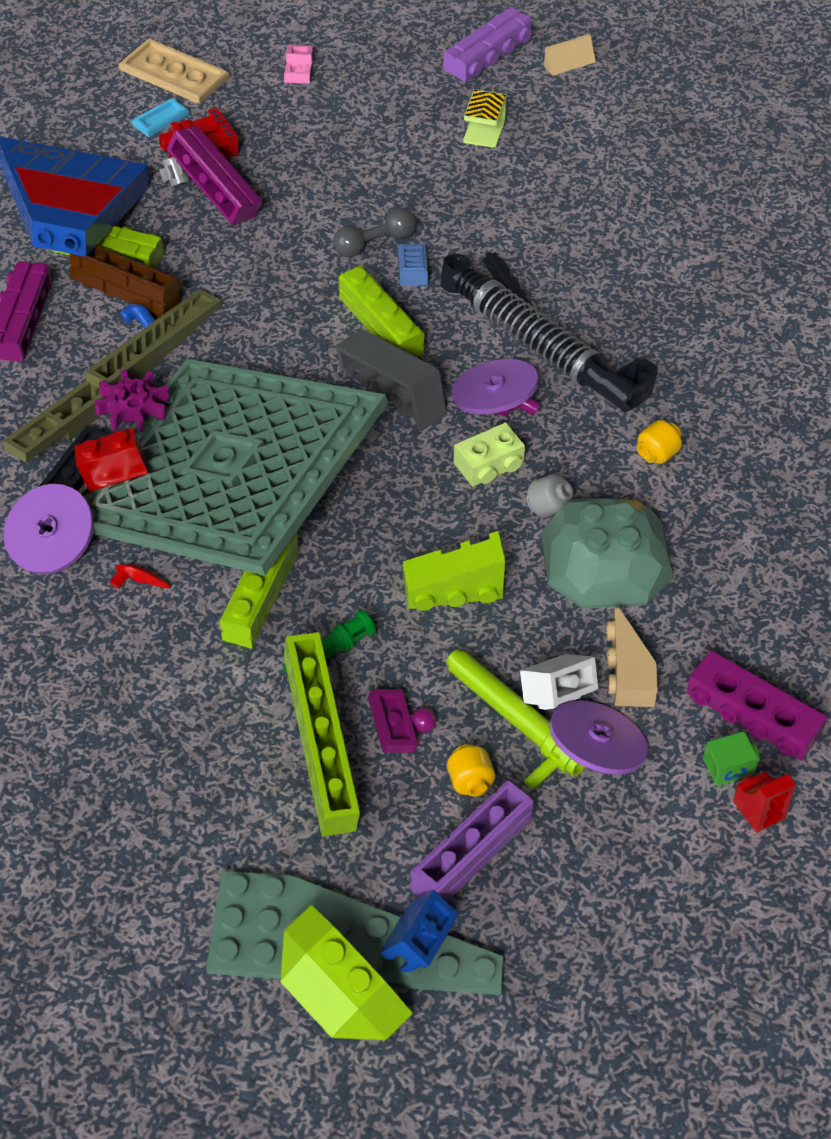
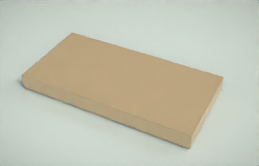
(174, 71)

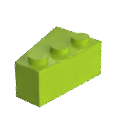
(457, 576)

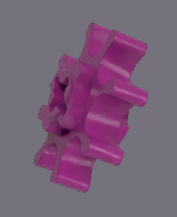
(132, 400)

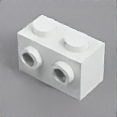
(559, 680)

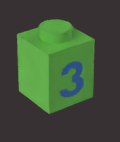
(731, 758)

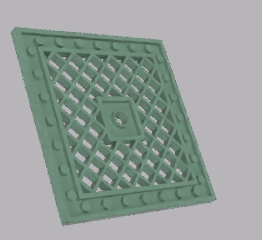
(230, 458)

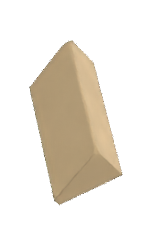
(569, 55)

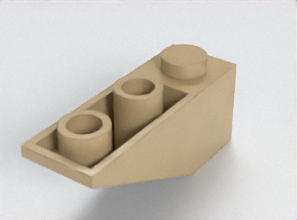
(633, 666)

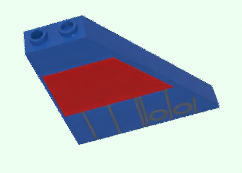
(69, 195)

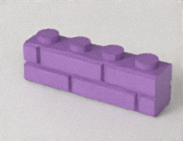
(487, 44)
(473, 843)

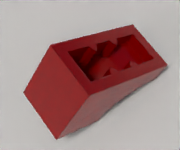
(764, 799)

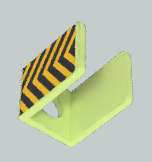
(486, 117)

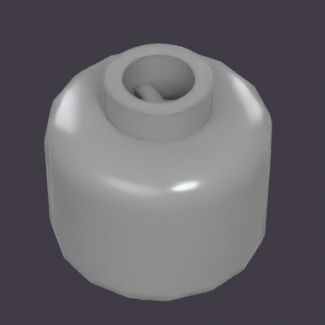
(548, 495)

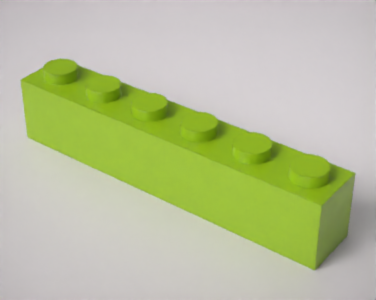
(321, 735)

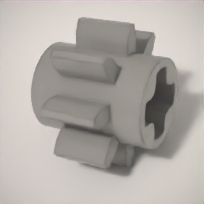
(173, 173)

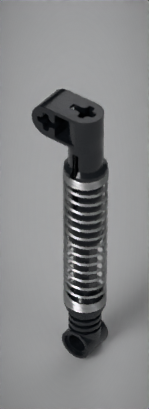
(621, 387)

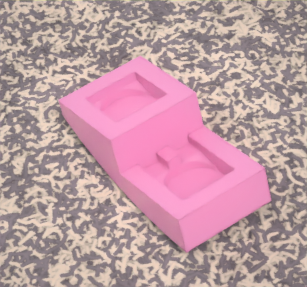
(298, 64)

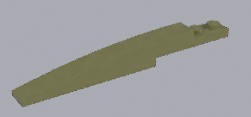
(137, 356)

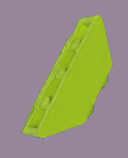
(337, 982)

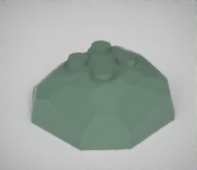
(606, 553)

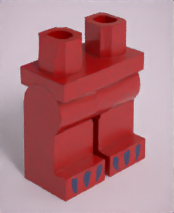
(213, 126)

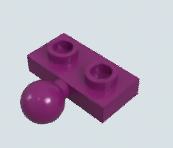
(395, 724)

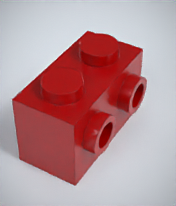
(110, 459)

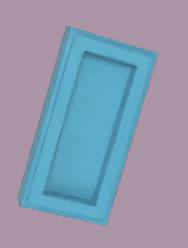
(160, 117)

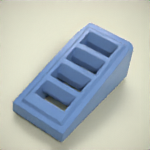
(413, 265)

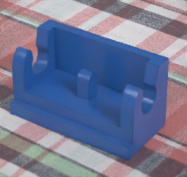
(420, 931)

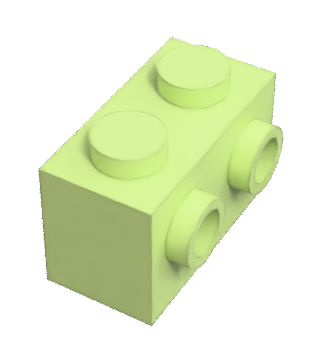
(489, 454)

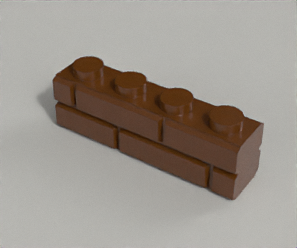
(126, 280)

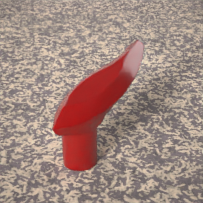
(137, 574)

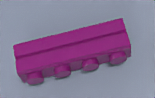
(214, 175)
(22, 307)

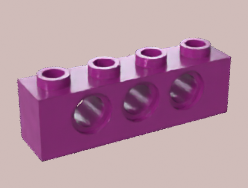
(772, 705)

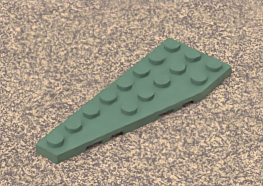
(259, 907)

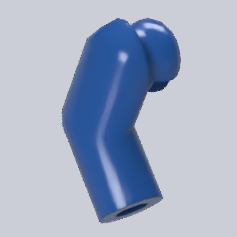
(137, 312)

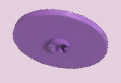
(495, 386)
(43, 550)
(598, 737)

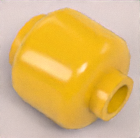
(659, 442)
(470, 770)

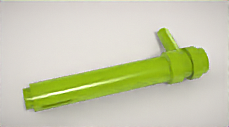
(516, 712)

